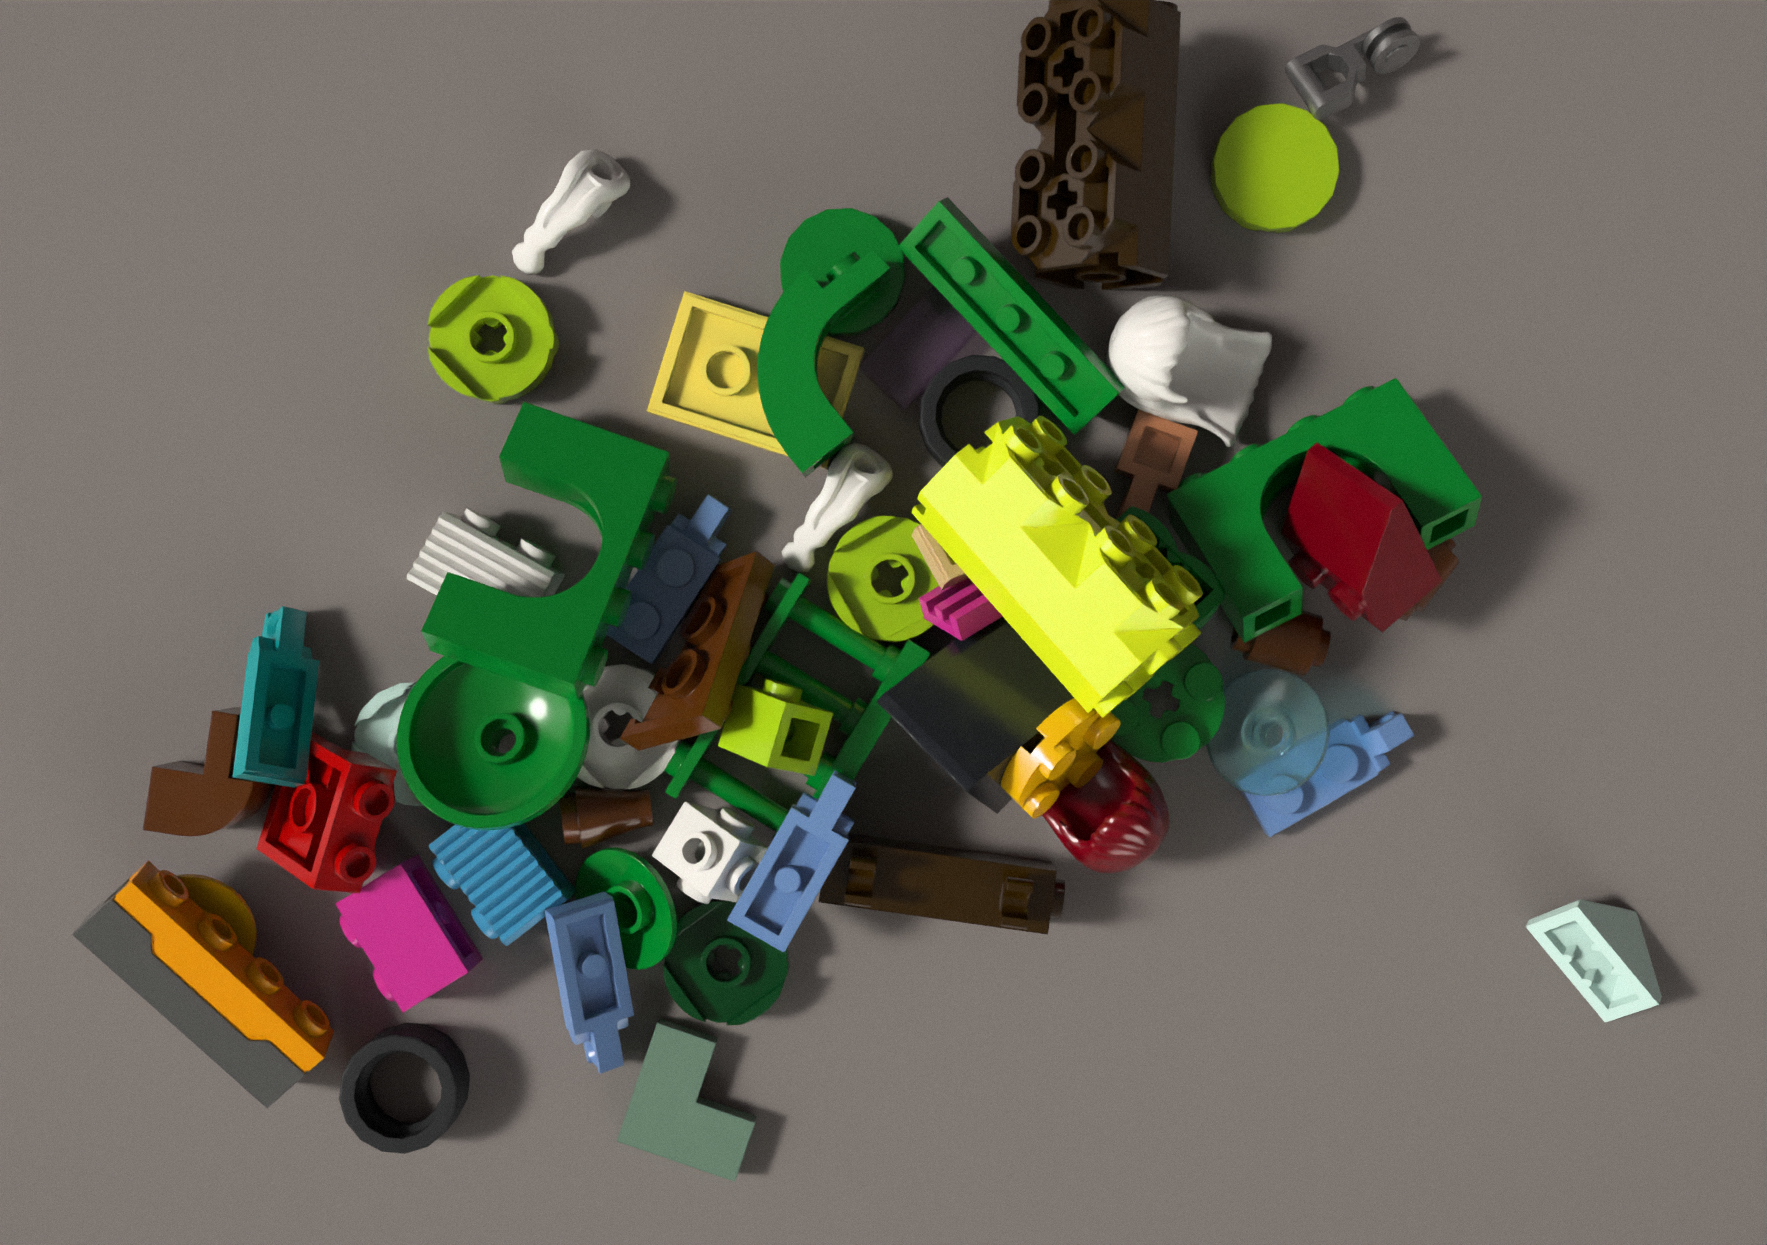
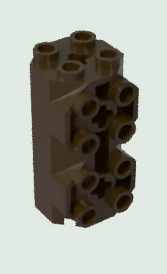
(1101, 181)

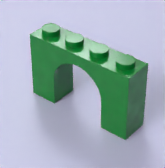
(1373, 431)
(559, 637)

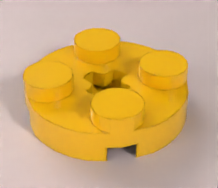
(1059, 758)

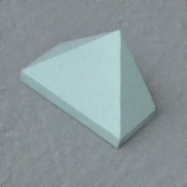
(1601, 955)

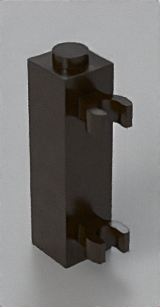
(945, 884)

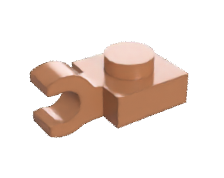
(1153, 458)

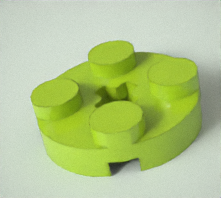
(455, 338)
(854, 570)

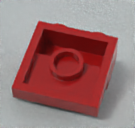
(332, 821)

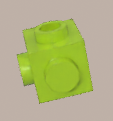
(776, 727)

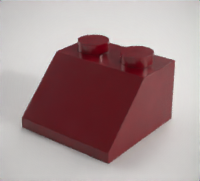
(1356, 541)

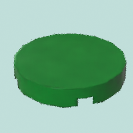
(827, 240)

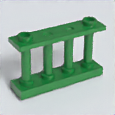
(858, 720)

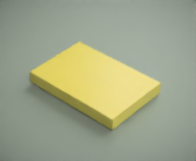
(712, 373)

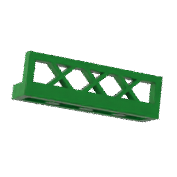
(1010, 315)

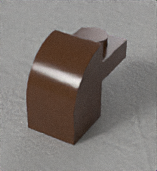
(206, 797)

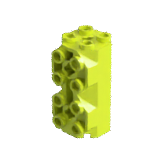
(1057, 566)

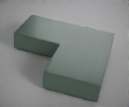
(671, 1117)

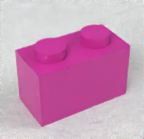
(408, 934)

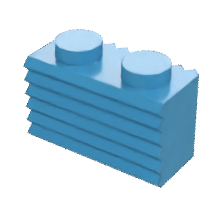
(502, 875)

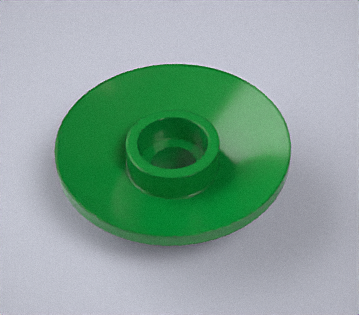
(641, 903)

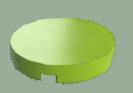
(1274, 168)

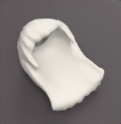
(1187, 364)

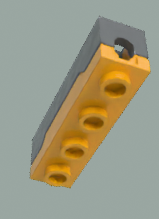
(207, 983)

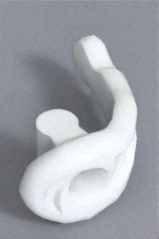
(584, 190)
(850, 483)

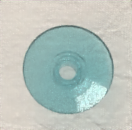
(1241, 745)

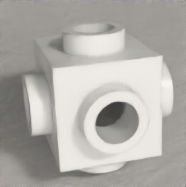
(710, 852)

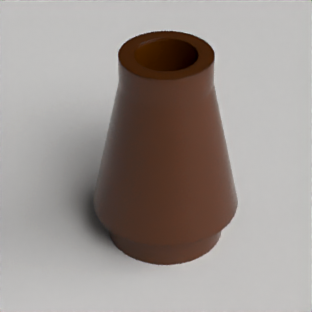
(603, 813)

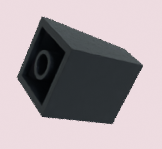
(977, 707)

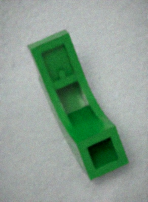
(789, 355)

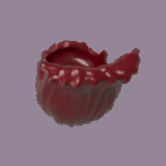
(1114, 816)

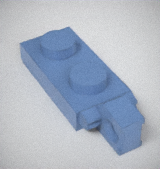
(672, 580)
(1352, 758)
(796, 864)
(591, 976)

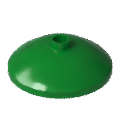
(453, 738)

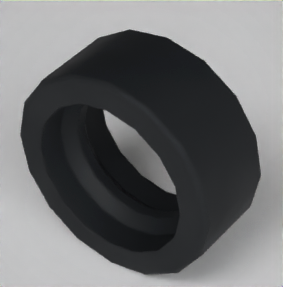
(960, 372)
(367, 1117)

